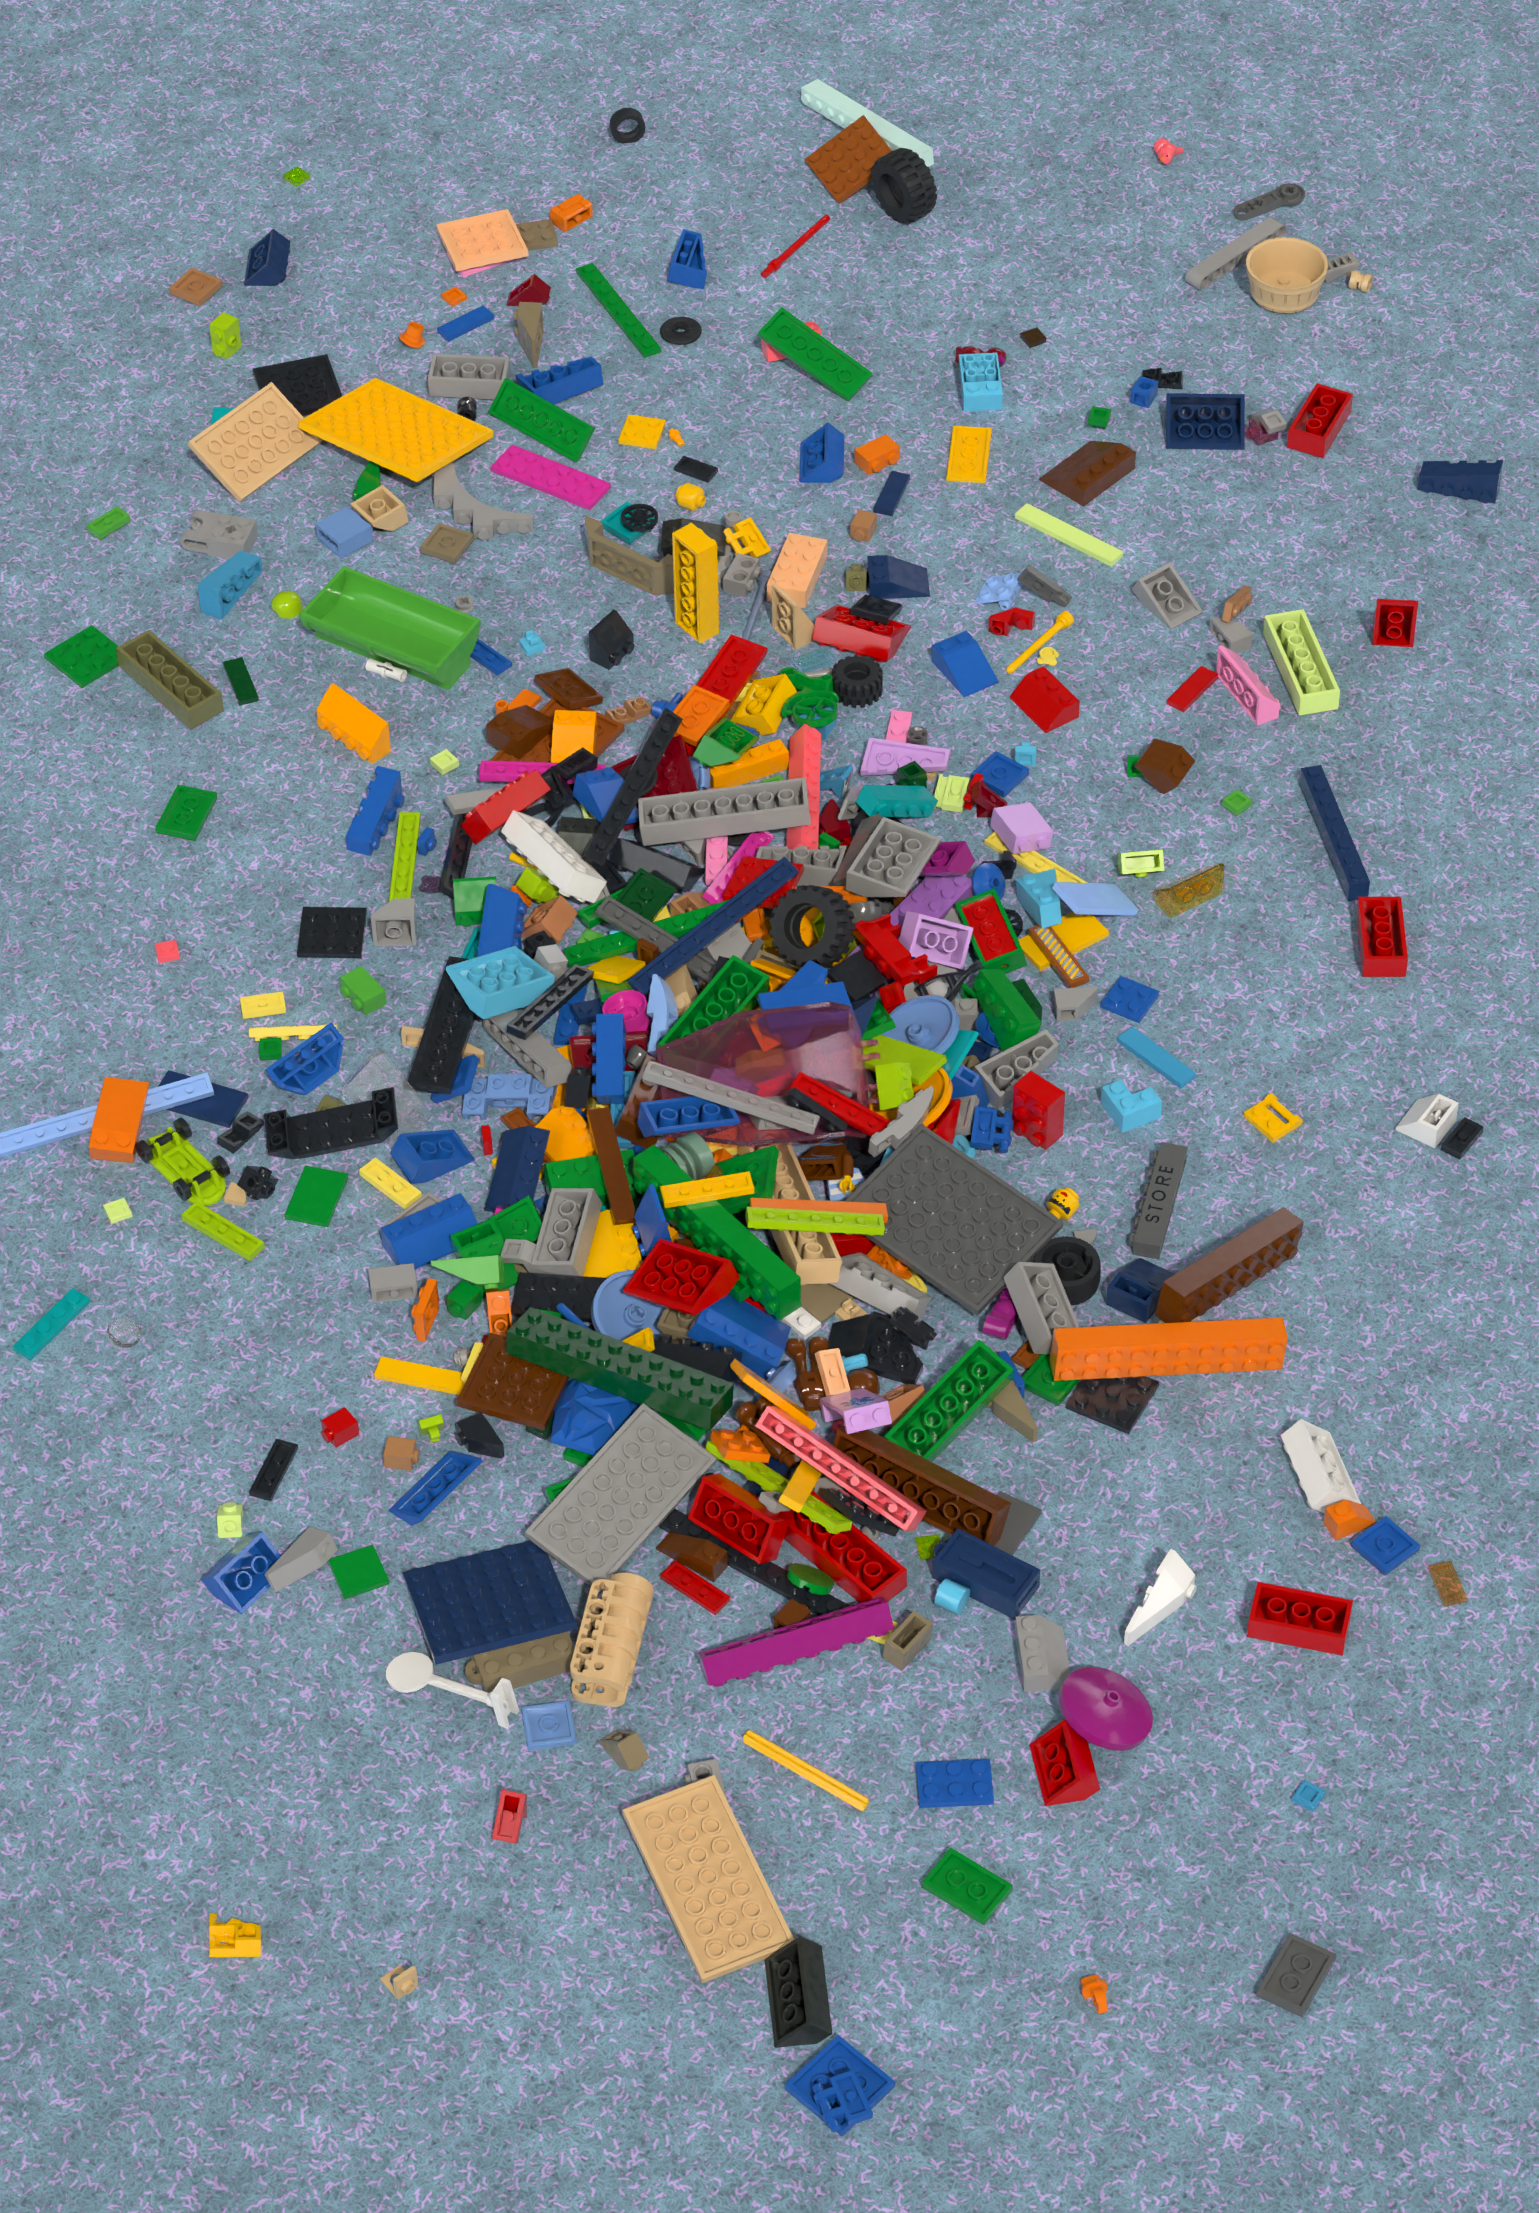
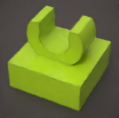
(431, 1427)

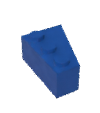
(688, 261)

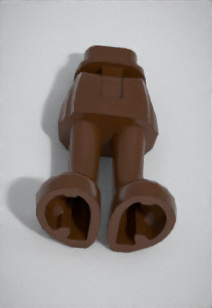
(808, 1384)
(748, 1415)

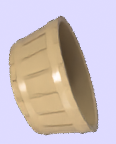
(1286, 274)

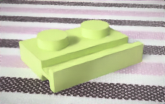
(951, 792)

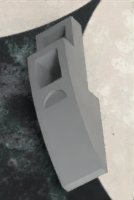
(909, 1118)

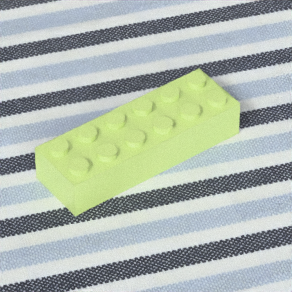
(1301, 662)

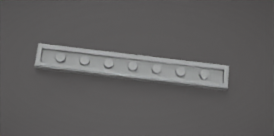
(731, 1097)

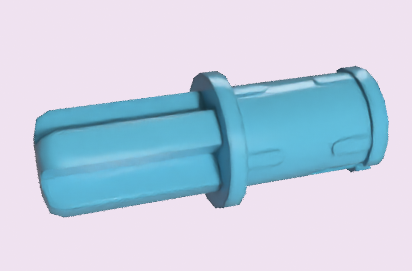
(854, 1362)

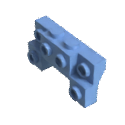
(508, 1091)

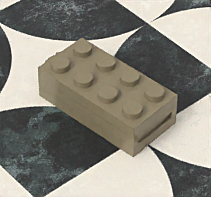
(522, 1662)

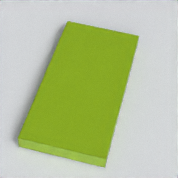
(922, 1061)

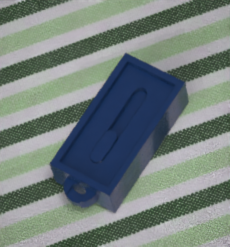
(987, 1571)

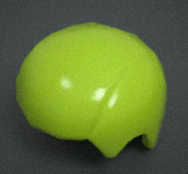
(287, 604)

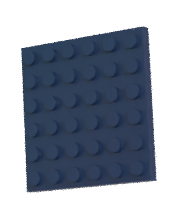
(488, 1601)

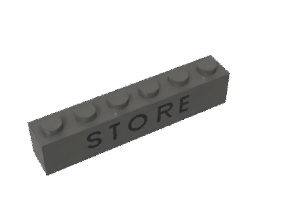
(1159, 1200)

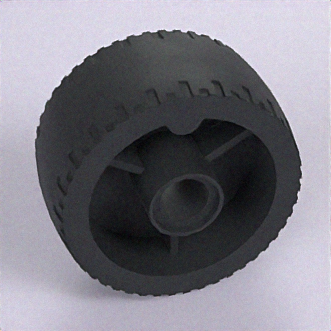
(1075, 1264)

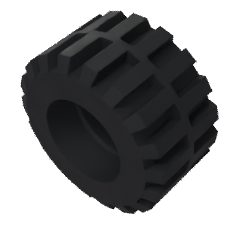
(857, 681)

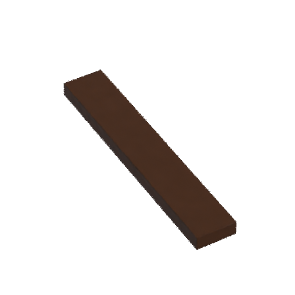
(611, 1165)

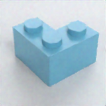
(1130, 1109)

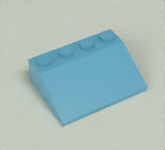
(500, 981)

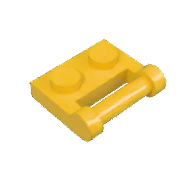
(1268, 1122)

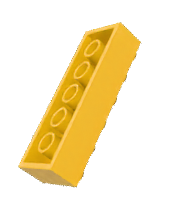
(695, 582)

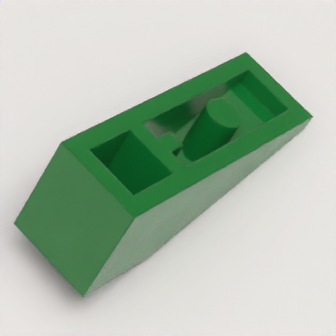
(367, 480)

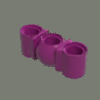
(1002, 1317)

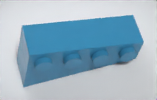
(228, 583)

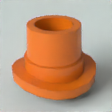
(413, 335)

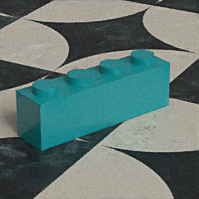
(896, 801)

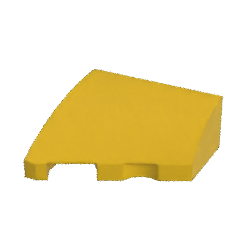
(242, 1938)

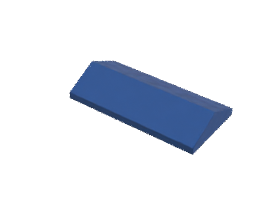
(436, 1489)

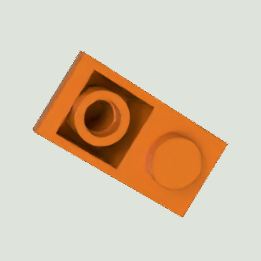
(499, 1311)

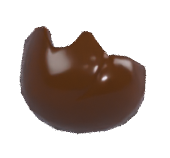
(865, 1379)

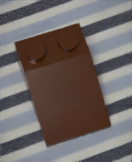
(518, 730)

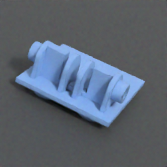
(1000, 589)

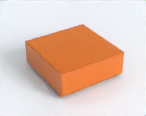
(453, 296)

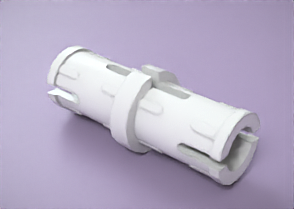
(386, 670)

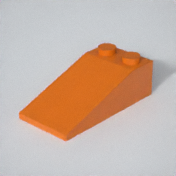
(118, 1120)

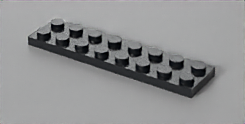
(443, 1038)

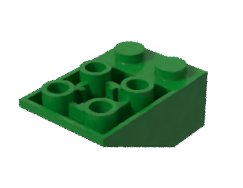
(482, 1241)

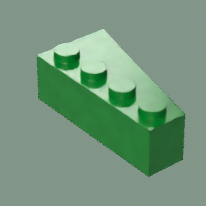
(1005, 1008)

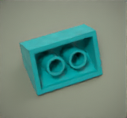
(958, 1050)

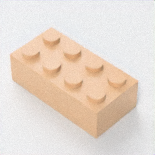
(798, 567)

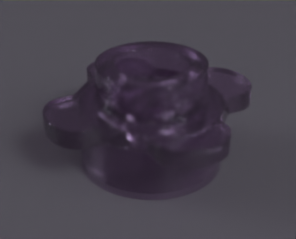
(430, 884)

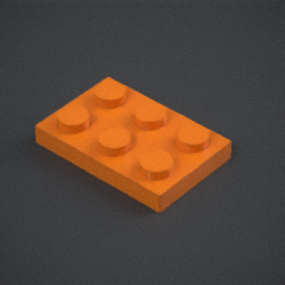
(699, 712)

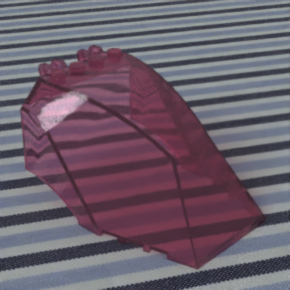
(764, 1055)

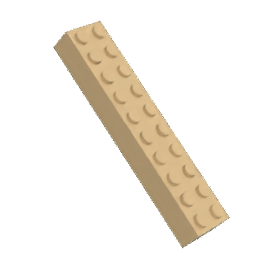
(806, 1253)

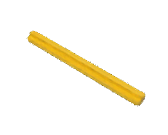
(806, 1770)

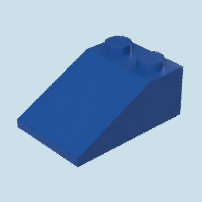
(963, 663)
(597, 791)
(430, 1154)
(650, 1222)

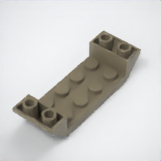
(627, 564)

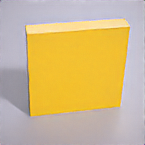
(616, 969)

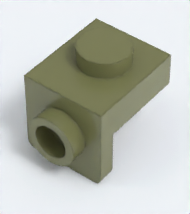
(856, 577)

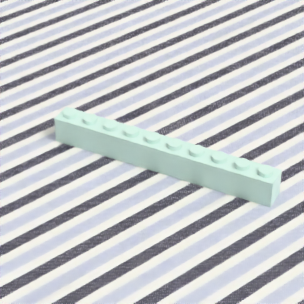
(845, 111)

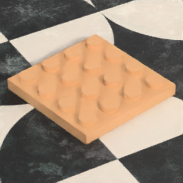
(482, 240)

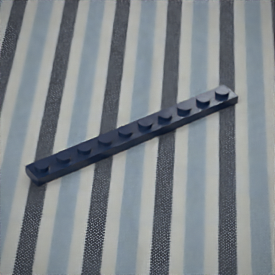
(715, 925)

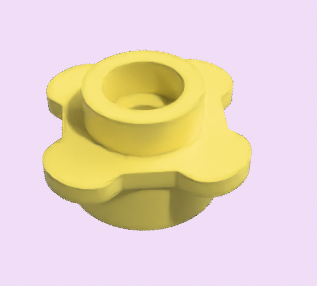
(1048, 656)

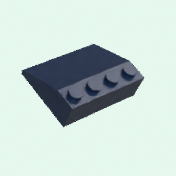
(1205, 421)

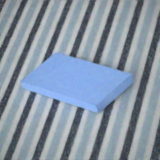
(1095, 898)

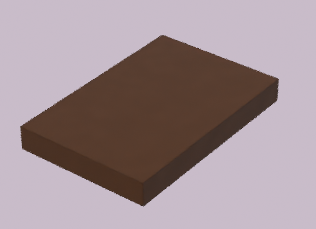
(568, 688)

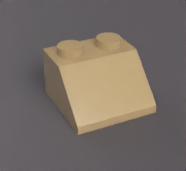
(381, 509)

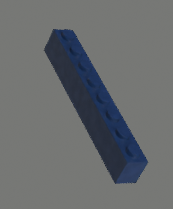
(1334, 833)

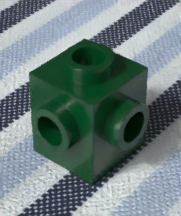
(912, 775)

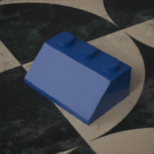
(822, 456)
(241, 1573)

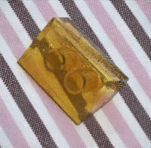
(1191, 890)

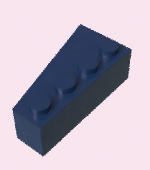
(1462, 479)

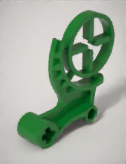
(813, 691)

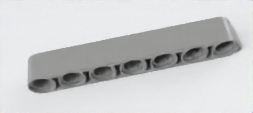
(1233, 253)

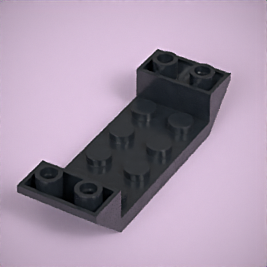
(332, 1128)

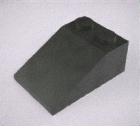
(712, 530)

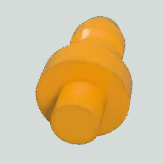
(676, 436)

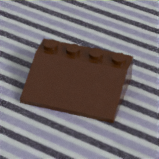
(1091, 470)

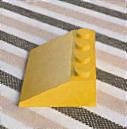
(612, 1248)

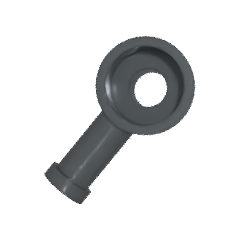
(635, 1057)

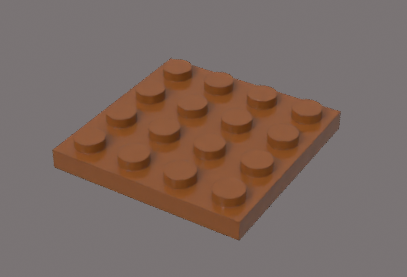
(848, 158)

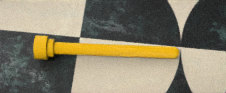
(1063, 621)

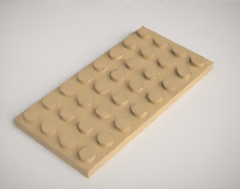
(708, 1878)

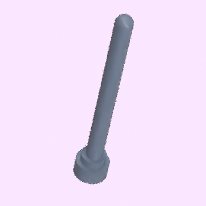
(762, 580)

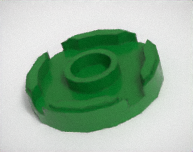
(811, 1577)

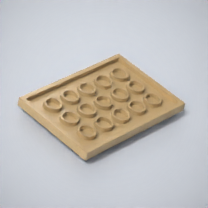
(254, 442)

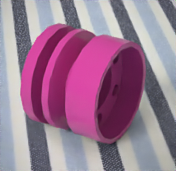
(634, 1009)

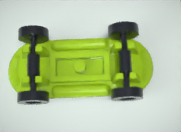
(184, 1165)

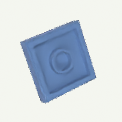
(548, 1725)

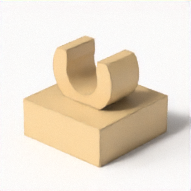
(849, 1310)

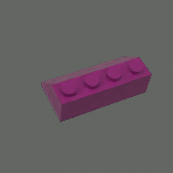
(949, 859)

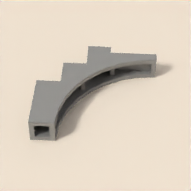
(467, 509)

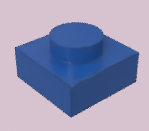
(426, 841)

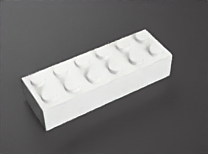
(553, 857)

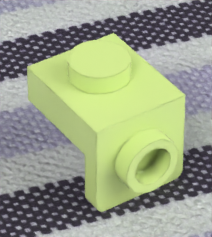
(230, 1520)

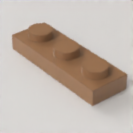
(1237, 603)

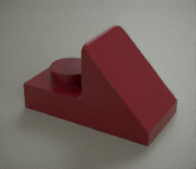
(986, 800)

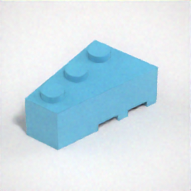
(1039, 898)

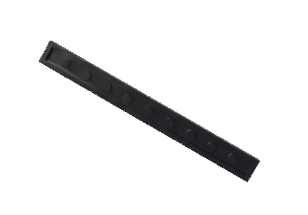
(631, 789)
(767, 1573)

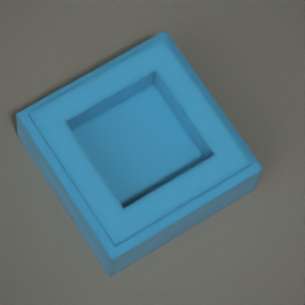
(1308, 1795)

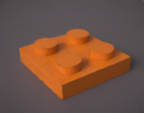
(426, 1309)
(740, 1446)

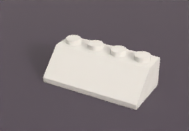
(1318, 1465)

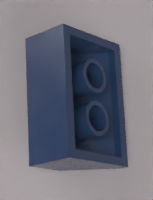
(268, 260)

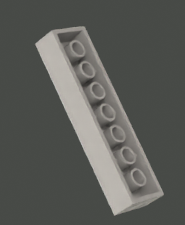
(724, 811)

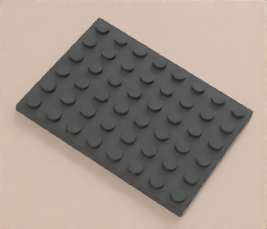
(954, 1218)

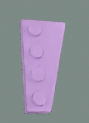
(887, 756)

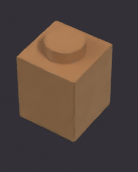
(863, 526)
(401, 1453)

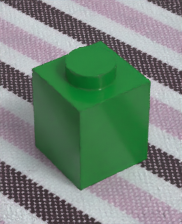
(464, 1300)

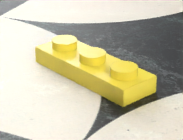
(390, 1183)

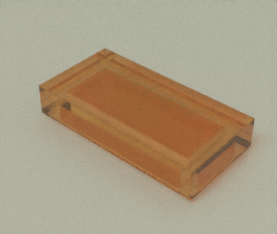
(1447, 1583)

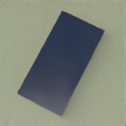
(216, 1109)

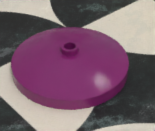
(1105, 1708)

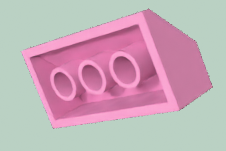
(1246, 687)

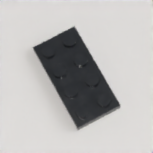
(549, 1290)

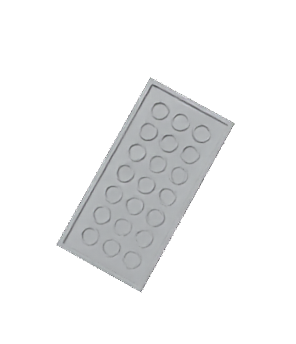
(620, 1496)

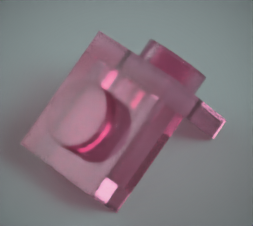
(1259, 434)

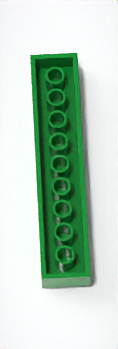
(723, 1235)

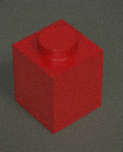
(339, 1427)

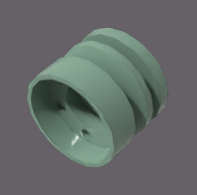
(691, 1155)

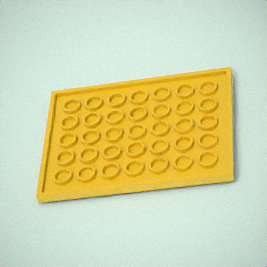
(396, 429)

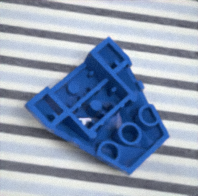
(588, 1417)

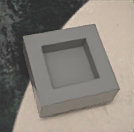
(771, 1501)

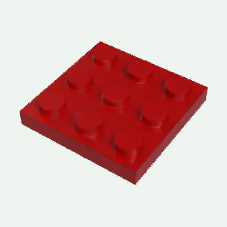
(752, 868)

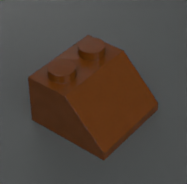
(1164, 764)

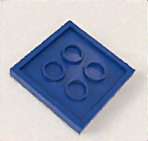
(834, 2060)

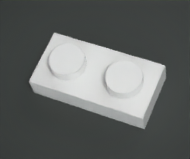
(802, 1323)

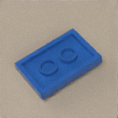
(954, 1783)

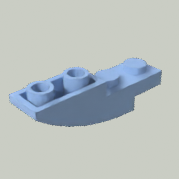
(662, 1009)

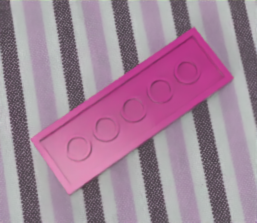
(551, 477)

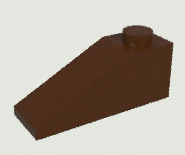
(696, 1554)

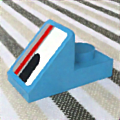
(837, 779)

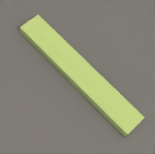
(1068, 534)

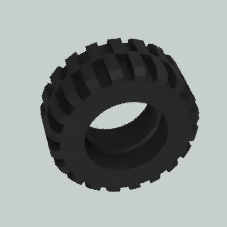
(903, 185)
(788, 919)

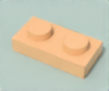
(832, 1371)

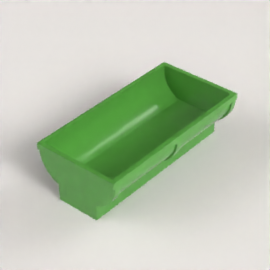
(393, 627)

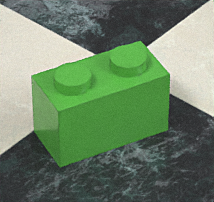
(362, 990)

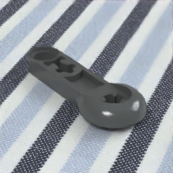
(1284, 195)

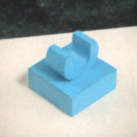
(532, 643)
(1025, 754)
(963, 1145)

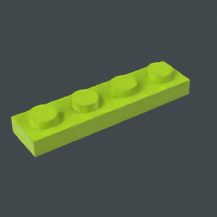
(223, 1231)

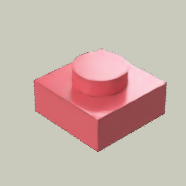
(167, 951)

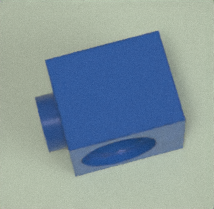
(1144, 392)

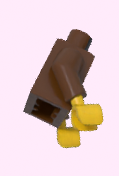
(829, 1163)

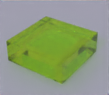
(926, 1545)

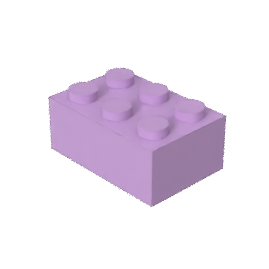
(937, 938)

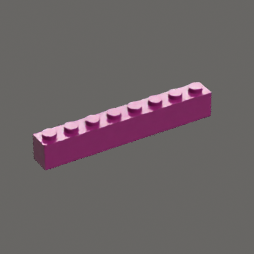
(796, 1641)

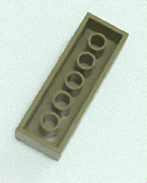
(170, 679)

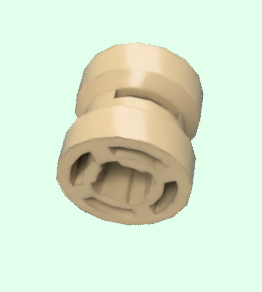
(1360, 281)

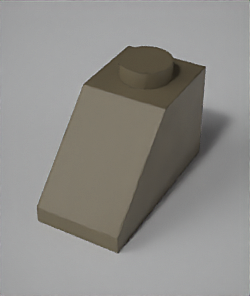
(625, 1749)

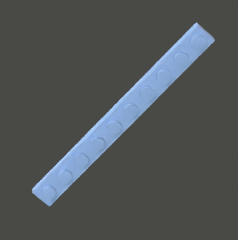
(82, 1120)

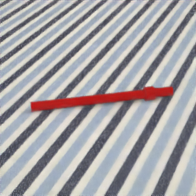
(776, 263)

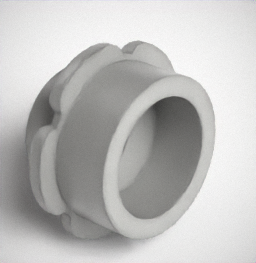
(461, 1356)

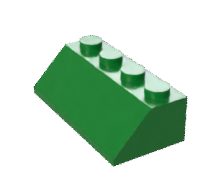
(724, 743)

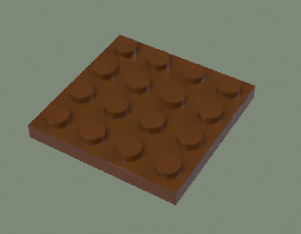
(511, 1386)

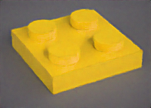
(642, 431)

